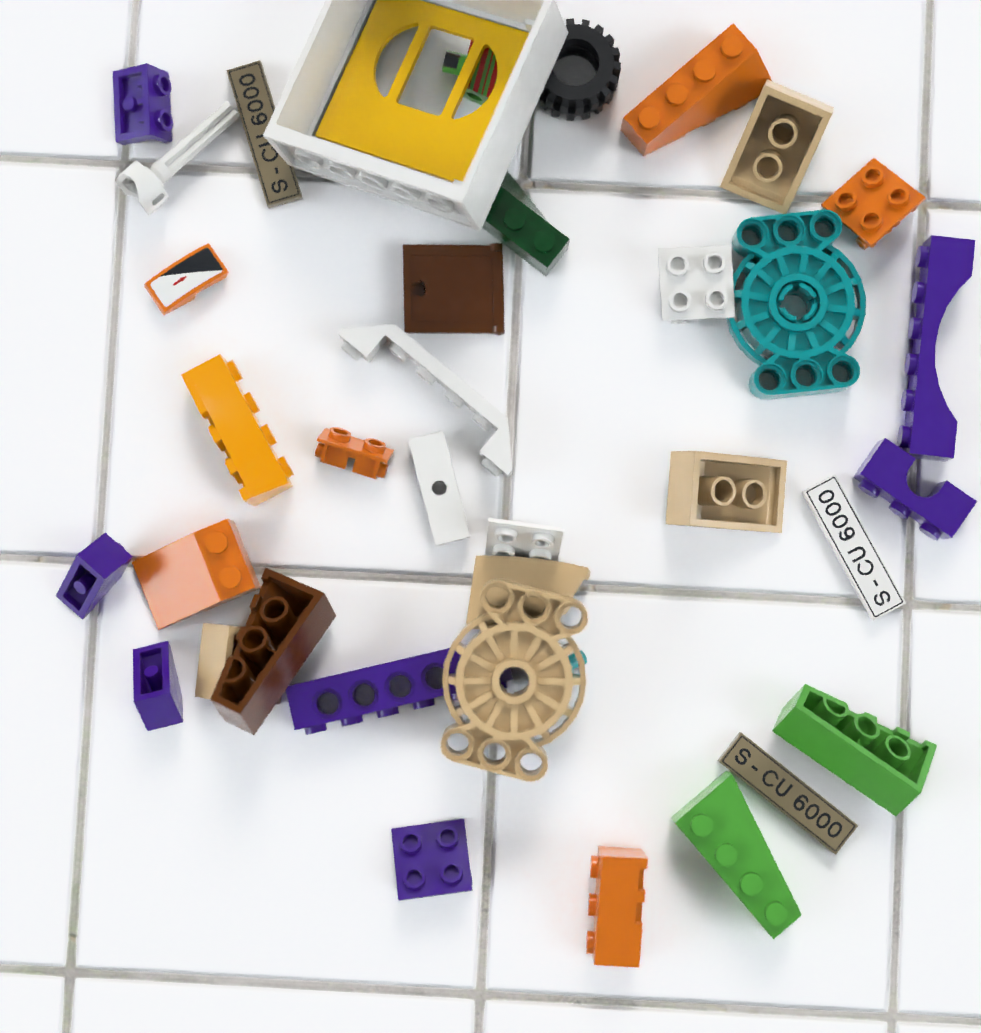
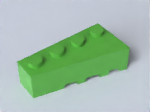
(732, 843)

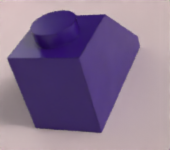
(93, 574)
(156, 686)

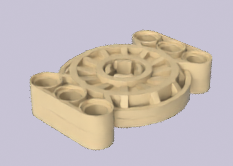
(517, 717)

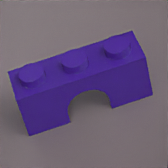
(885, 475)

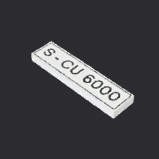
(853, 547)

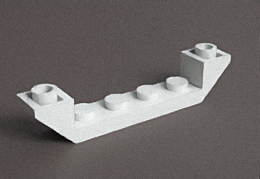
(367, 342)

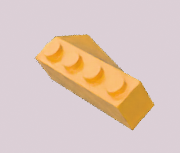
(237, 430)

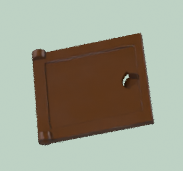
(461, 289)

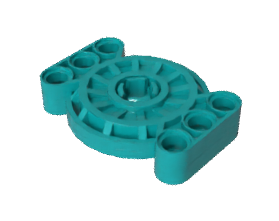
(823, 281)

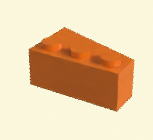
(616, 906)

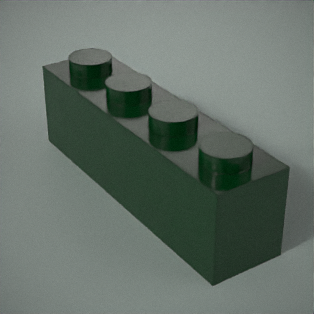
(523, 228)

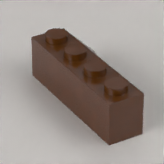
(271, 648)

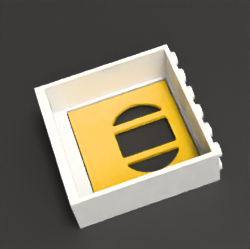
(400, 151)

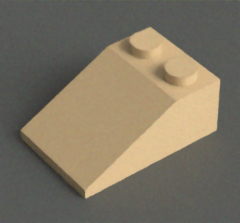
(777, 146)
(726, 491)

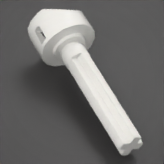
(148, 183)

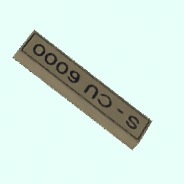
(255, 110)
(787, 793)

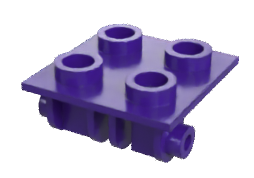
(431, 859)

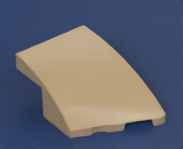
(533, 572)

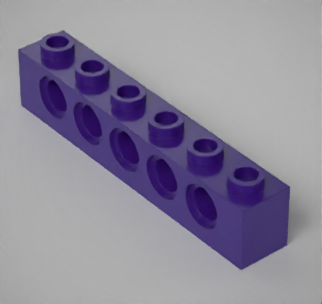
(305, 696)

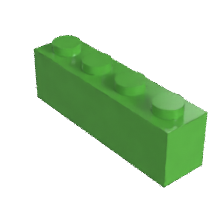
(856, 748)

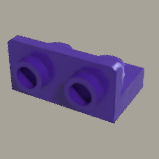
(142, 104)

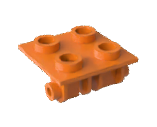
(873, 202)

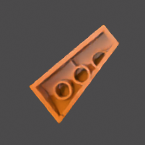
(709, 85)

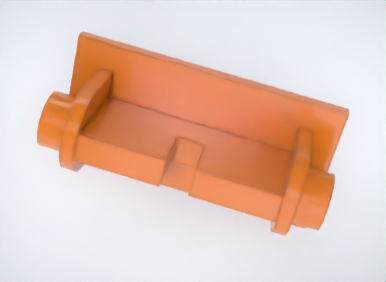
(367, 453)

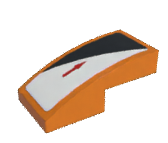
(186, 278)

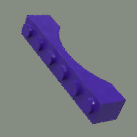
(929, 423)

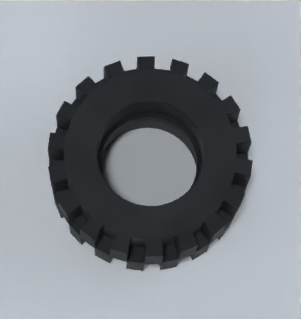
(591, 96)

